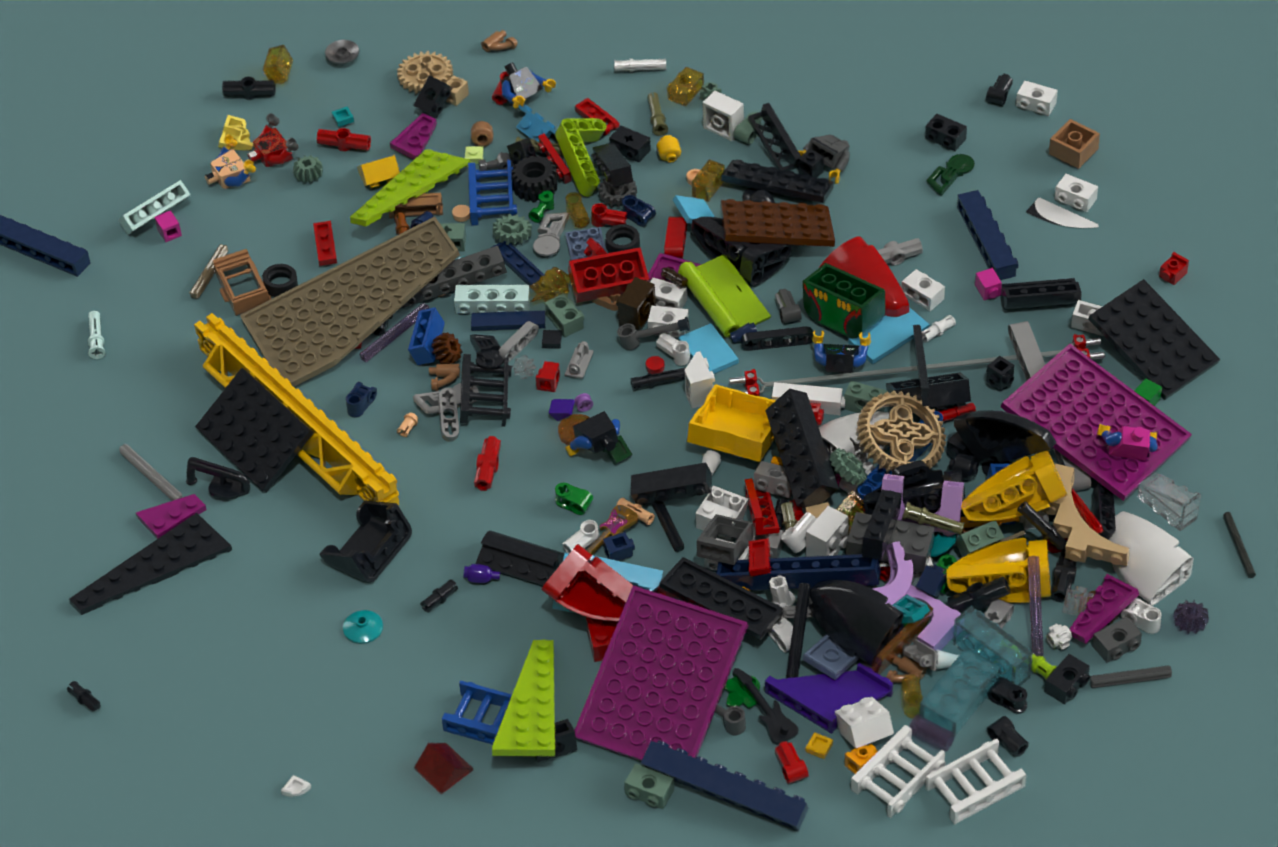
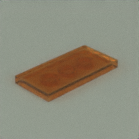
(896, 645)

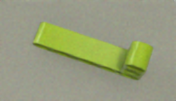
(570, 136)

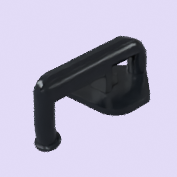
(226, 481)

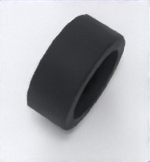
(618, 231)
(279, 270)

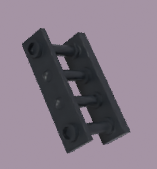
(468, 395)

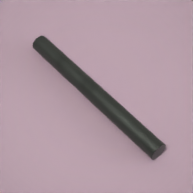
(1239, 545)

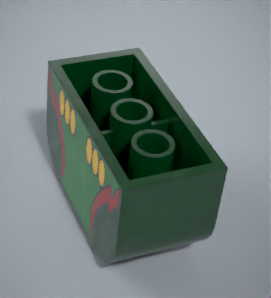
(842, 301)

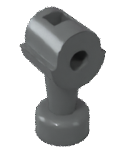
(500, 162)

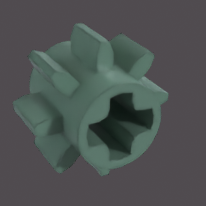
(708, 89)

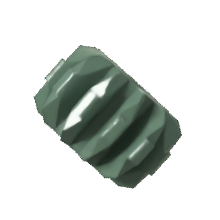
(307, 169)

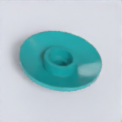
(942, 543)
(367, 631)

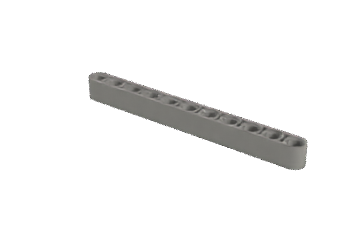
(1031, 362)

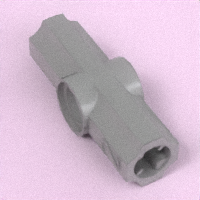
(896, 253)

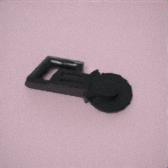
(487, 355)

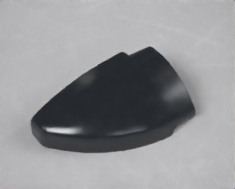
(752, 260)
(922, 493)

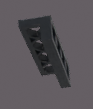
(779, 133)

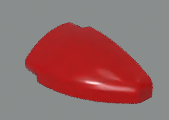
(866, 263)

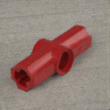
(343, 139)
(487, 463)

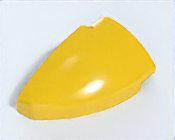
(1019, 482)
(1004, 560)

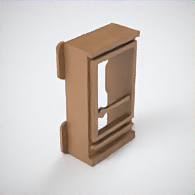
(246, 301)

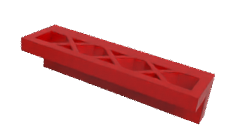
(758, 512)

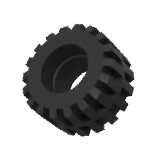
(533, 177)

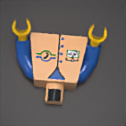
(229, 168)

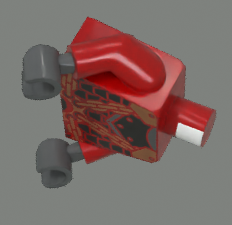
(271, 146)

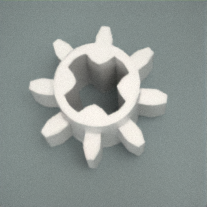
(1059, 636)

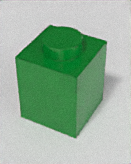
(1149, 391)

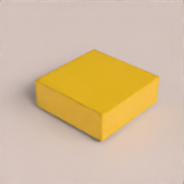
(819, 745)

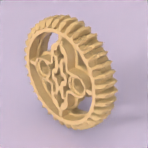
(900, 432)

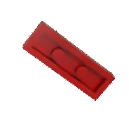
(561, 169)
(325, 243)

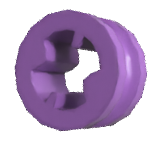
(583, 402)

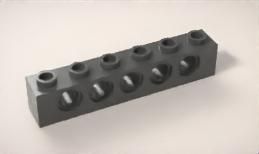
(462, 271)

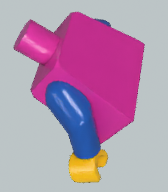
(1129, 441)

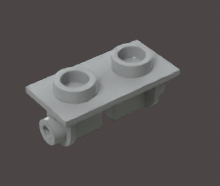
(579, 361)
(922, 654)

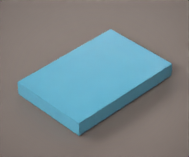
(711, 346)

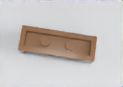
(417, 206)

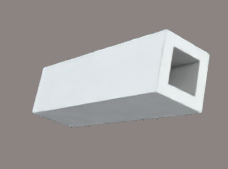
(830, 398)

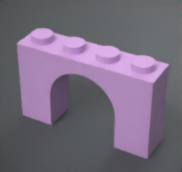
(950, 502)
(941, 627)

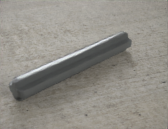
(1130, 676)

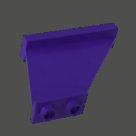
(820, 695)

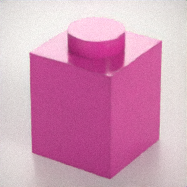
(168, 226)
(988, 284)

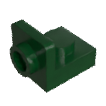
(620, 452)

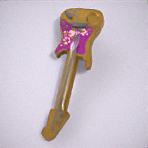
(619, 520)

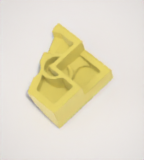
(237, 129)

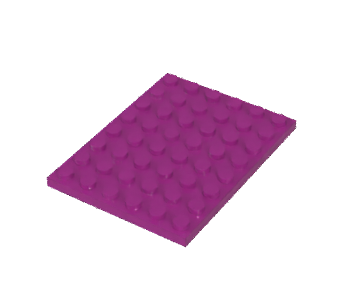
(1076, 396)
(660, 676)

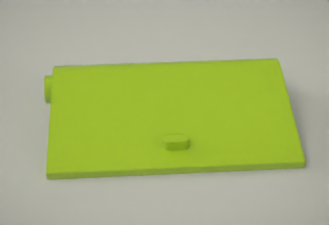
(724, 294)

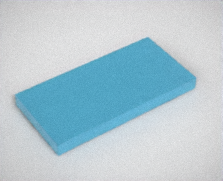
(890, 334)

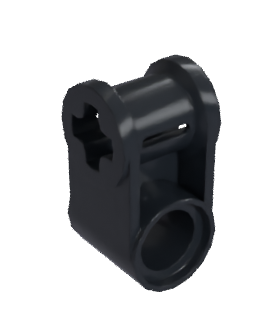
(1006, 694)

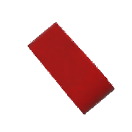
(675, 237)

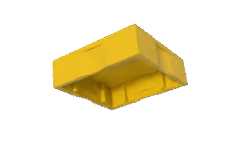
(732, 423)

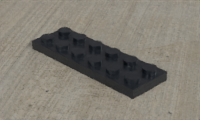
(777, 181)
(722, 596)

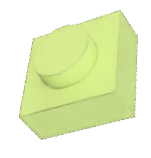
(474, 154)

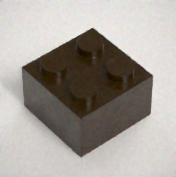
(636, 303)

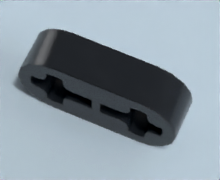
(912, 471)

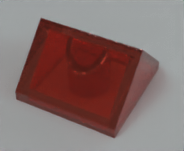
(442, 766)

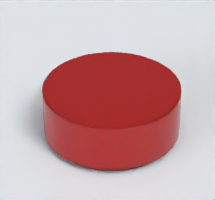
(655, 364)

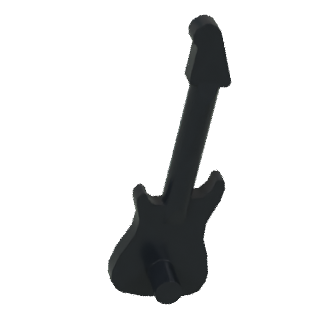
(779, 727)

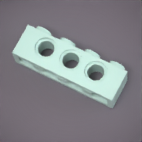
(153, 207)
(491, 298)

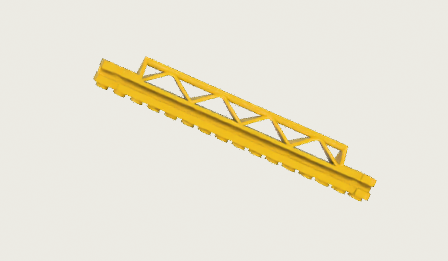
(352, 468)

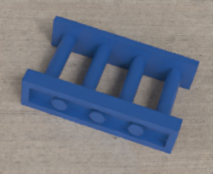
(476, 199)
(474, 728)

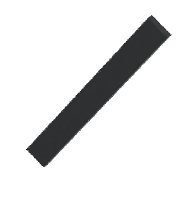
(921, 365)

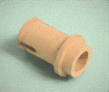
(409, 421)

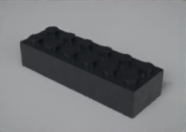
(801, 449)

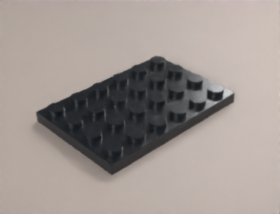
(1154, 338)
(254, 429)

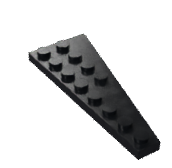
(165, 557)

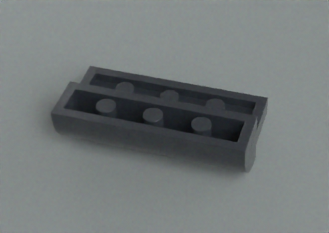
(1041, 293)
(518, 558)

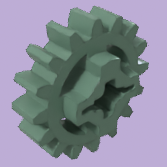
(512, 229)
(848, 467)

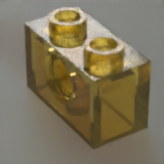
(278, 64)
(685, 86)
(707, 180)

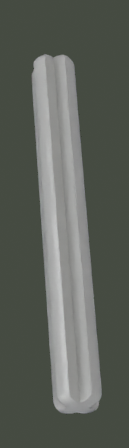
(146, 469)

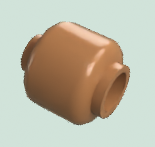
(482, 133)

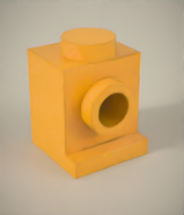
(859, 757)

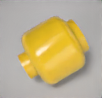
(668, 148)

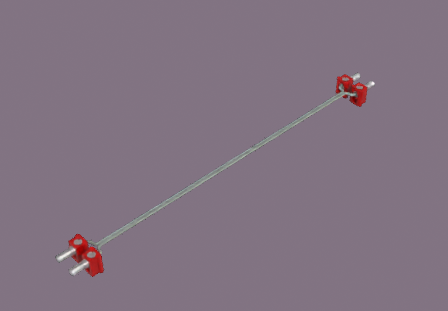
(752, 388)

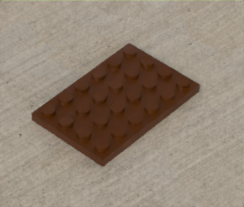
(777, 223)

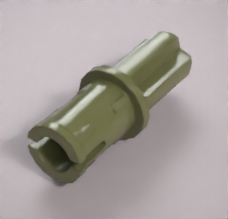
(788, 515)

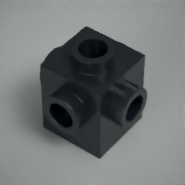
(521, 150)
(1000, 373)

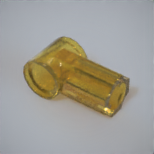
(576, 210)
(911, 695)

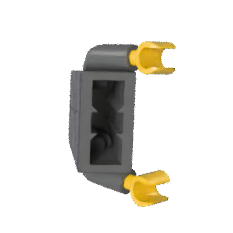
(834, 150)

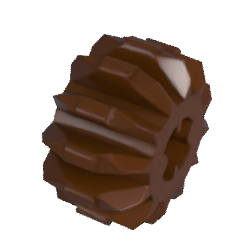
(446, 348)

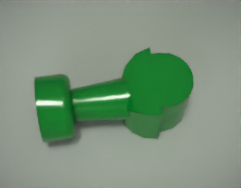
(546, 201)

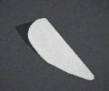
(1054, 214)

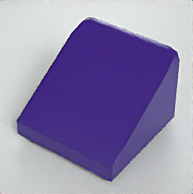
(561, 408)

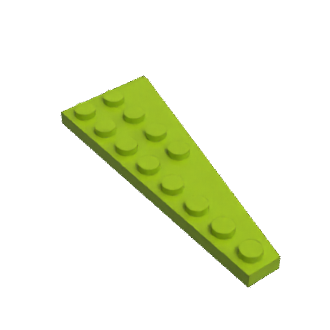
(412, 181)
(530, 715)

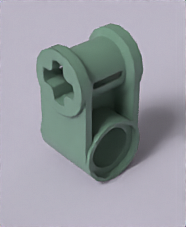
(745, 131)

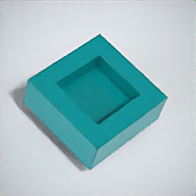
(342, 116)

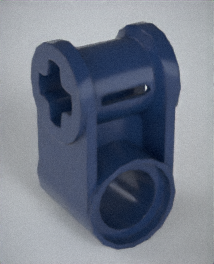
(637, 210)
(359, 399)

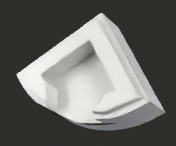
(295, 787)

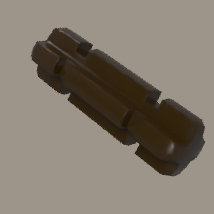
(674, 277)

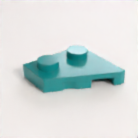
(911, 608)

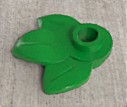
(740, 694)

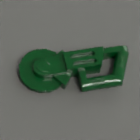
(955, 167)

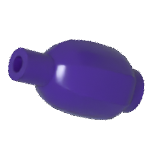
(480, 573)

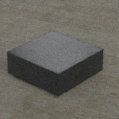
(551, 338)

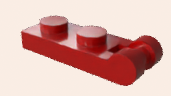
(589, 109)

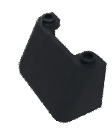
(373, 544)

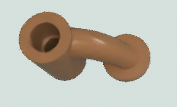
(494, 41)
(449, 371)
(908, 666)

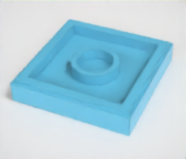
(692, 208)

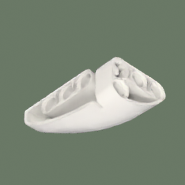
(842, 434)
(1154, 562)

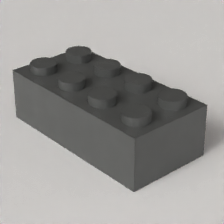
(914, 538)

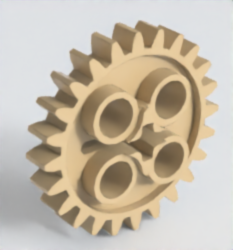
(416, 70)

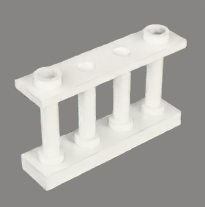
(888, 754)
(977, 799)

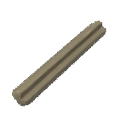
(207, 273)

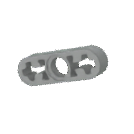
(519, 340)
(445, 421)

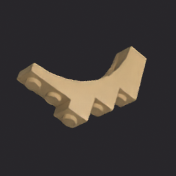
(1082, 540)

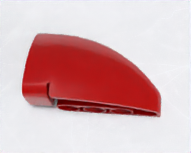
(588, 587)

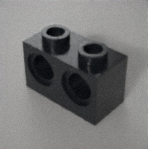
(945, 132)

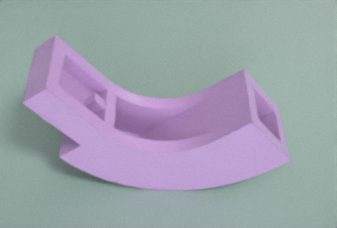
(900, 574)

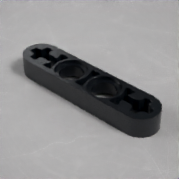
(777, 340)
(1100, 496)

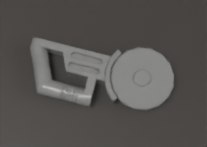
(549, 238)
(432, 398)

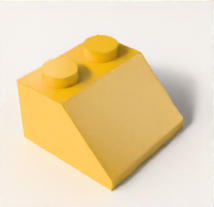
(379, 170)

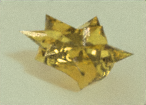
(551, 285)

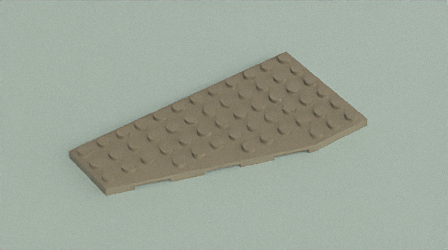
(337, 310)

